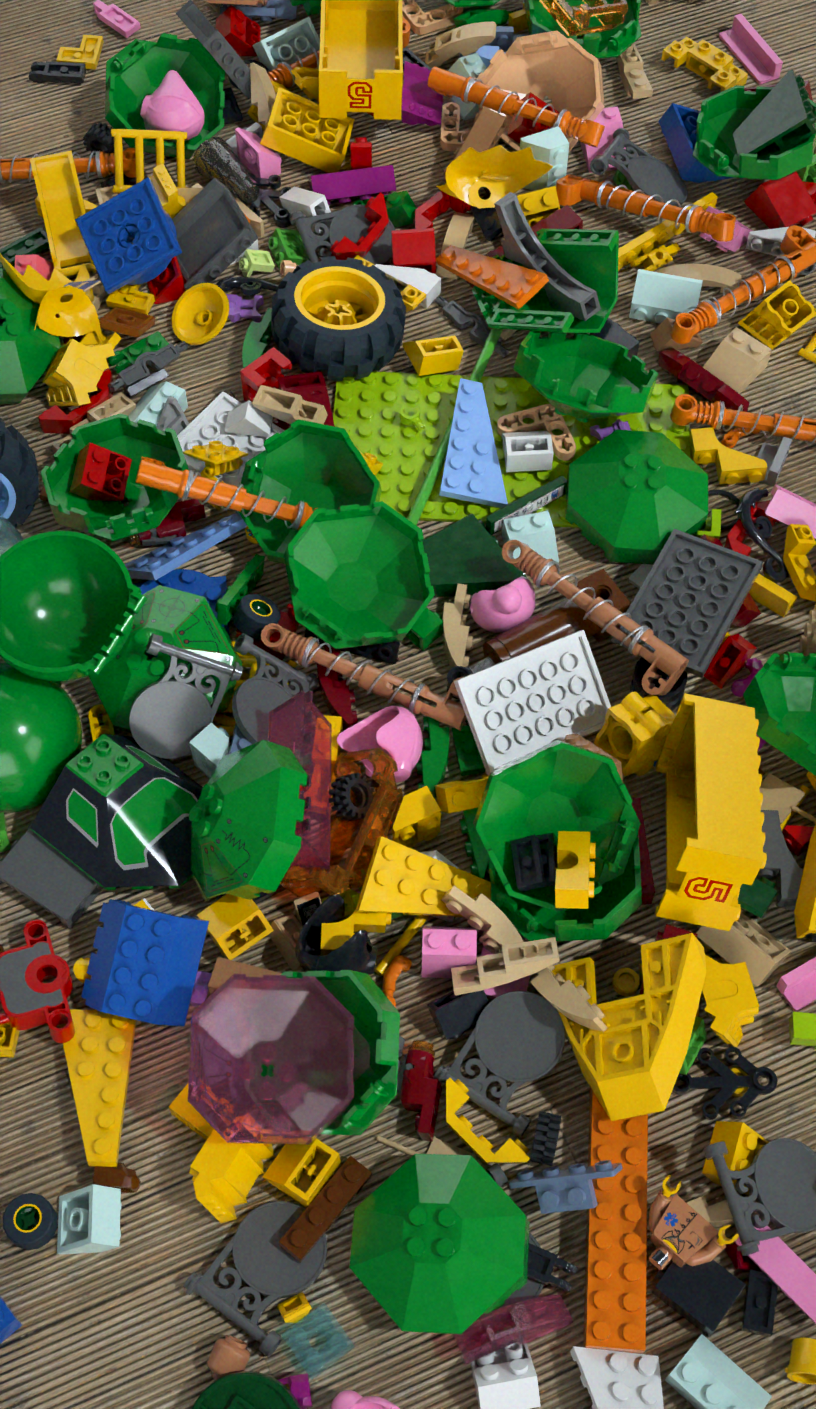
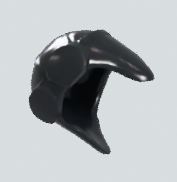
(354, 954)

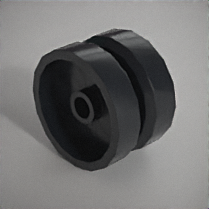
(672, 698)

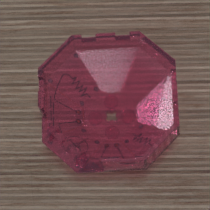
(277, 1024)

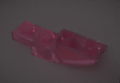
(512, 1324)

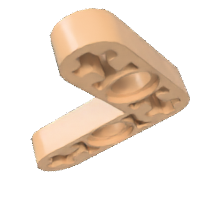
(423, 23)
(451, 134)
(546, 423)

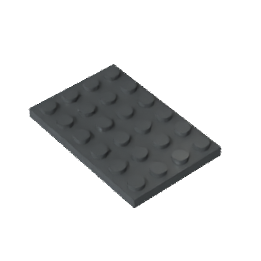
(693, 597)

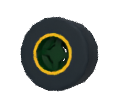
(254, 614)
(21, 1215)

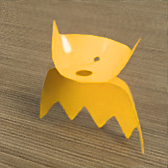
(493, 169)
(75, 311)

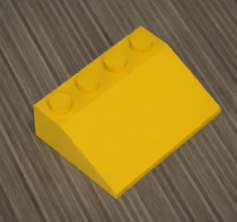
(301, 134)

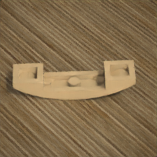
(457, 236)
(710, 274)

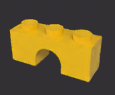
(460, 795)
(574, 870)

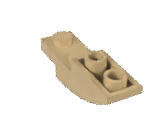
(463, 39)
(633, 75)
(455, 631)
(484, 916)
(569, 999)

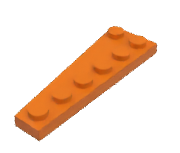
(499, 278)

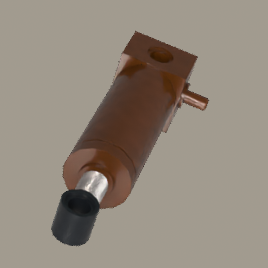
(547, 626)

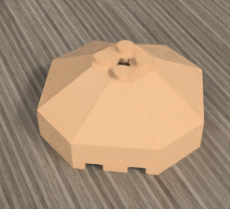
(552, 68)

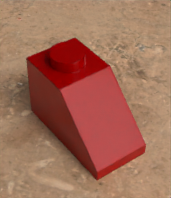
(729, 660)

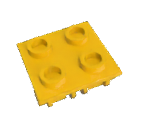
(217, 457)

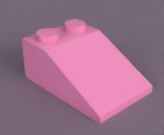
(612, 120)

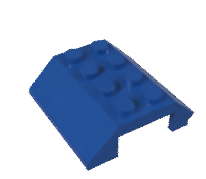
(144, 964)

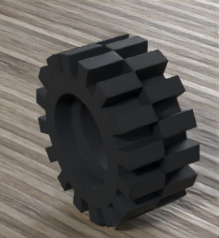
(99, 139)
(342, 799)
(545, 1138)

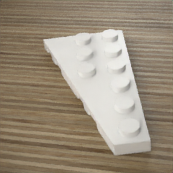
(620, 1378)

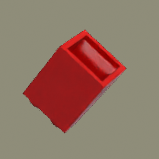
(782, 202)

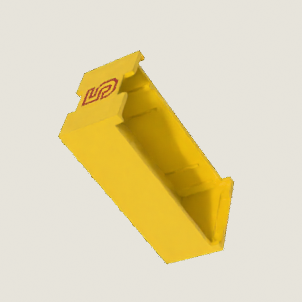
(361, 58)
(711, 811)

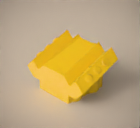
(167, 191)
(779, 315)
(76, 372)
(729, 999)
(226, 1174)

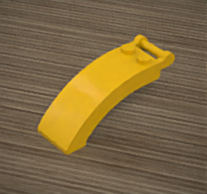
(61, 205)

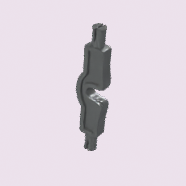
(464, 319)
(139, 371)

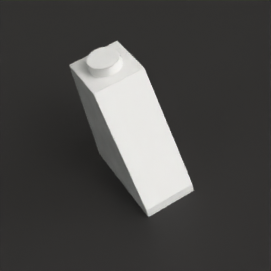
(308, 202)

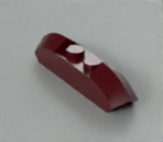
(700, 379)

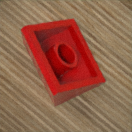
(167, 285)

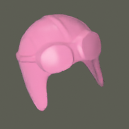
(173, 108)
(392, 731)

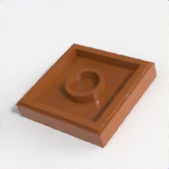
(127, 322)

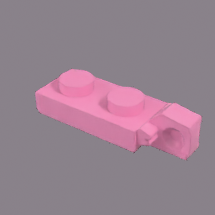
(116, 18)

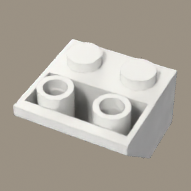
(527, 451)
(506, 1379)

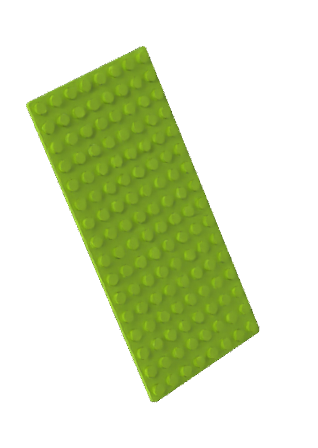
(371, 417)

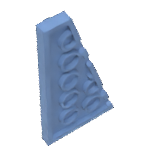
(182, 549)

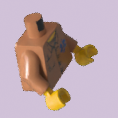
(682, 1232)

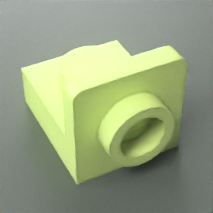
(255, 261)

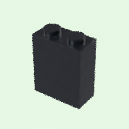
(698, 1292)

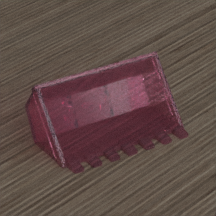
(308, 735)

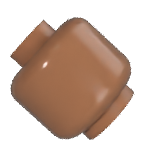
(228, 1357)

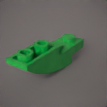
(482, 15)
(257, 339)
(435, 757)

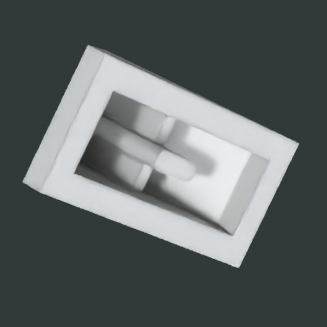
(249, 421)

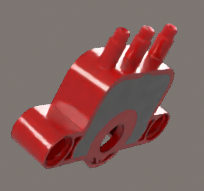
(22, 993)

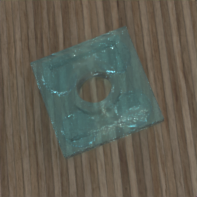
(318, 1322)

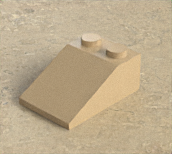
(738, 360)

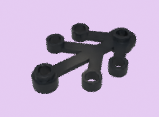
(281, 215)
(728, 1082)

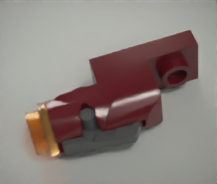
(172, 524)
(419, 1089)

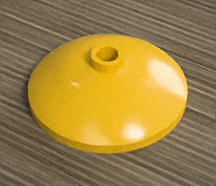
(200, 313)

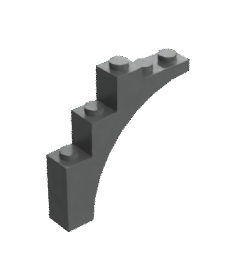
(522, 246)
(780, 864)

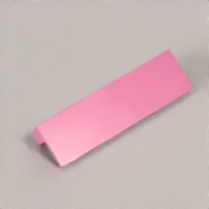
(752, 50)
(791, 508)
(799, 985)
(787, 1272)

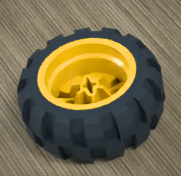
(338, 318)

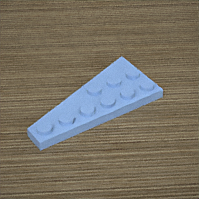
(471, 457)

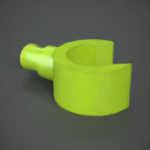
(411, 420)

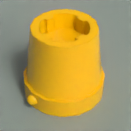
(802, 1361)

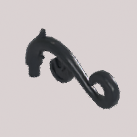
(248, 285)
(759, 535)

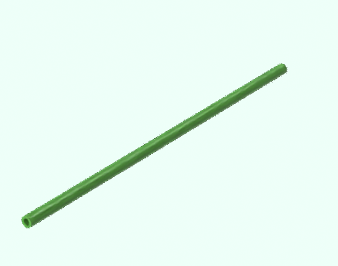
(440, 455)

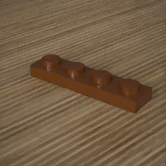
(325, 1209)

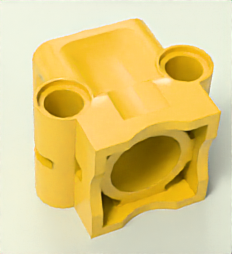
(635, 732)

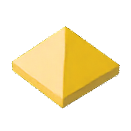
(294, 1308)

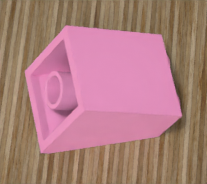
(447, 949)

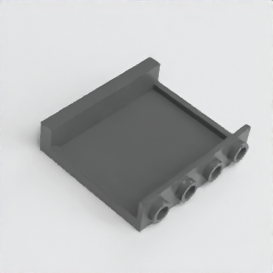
(216, 46)
(211, 234)
(48, 878)

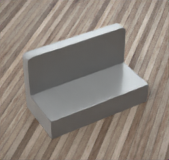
(775, 459)

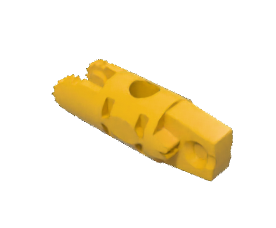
(656, 258)

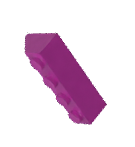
(354, 183)

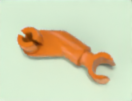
(733, 435)
(390, 976)

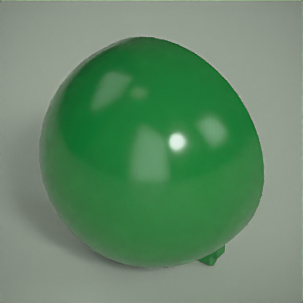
(64, 605)
(36, 738)

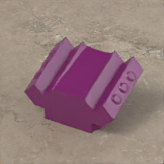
(419, 101)

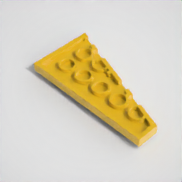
(413, 882)
(99, 1078)

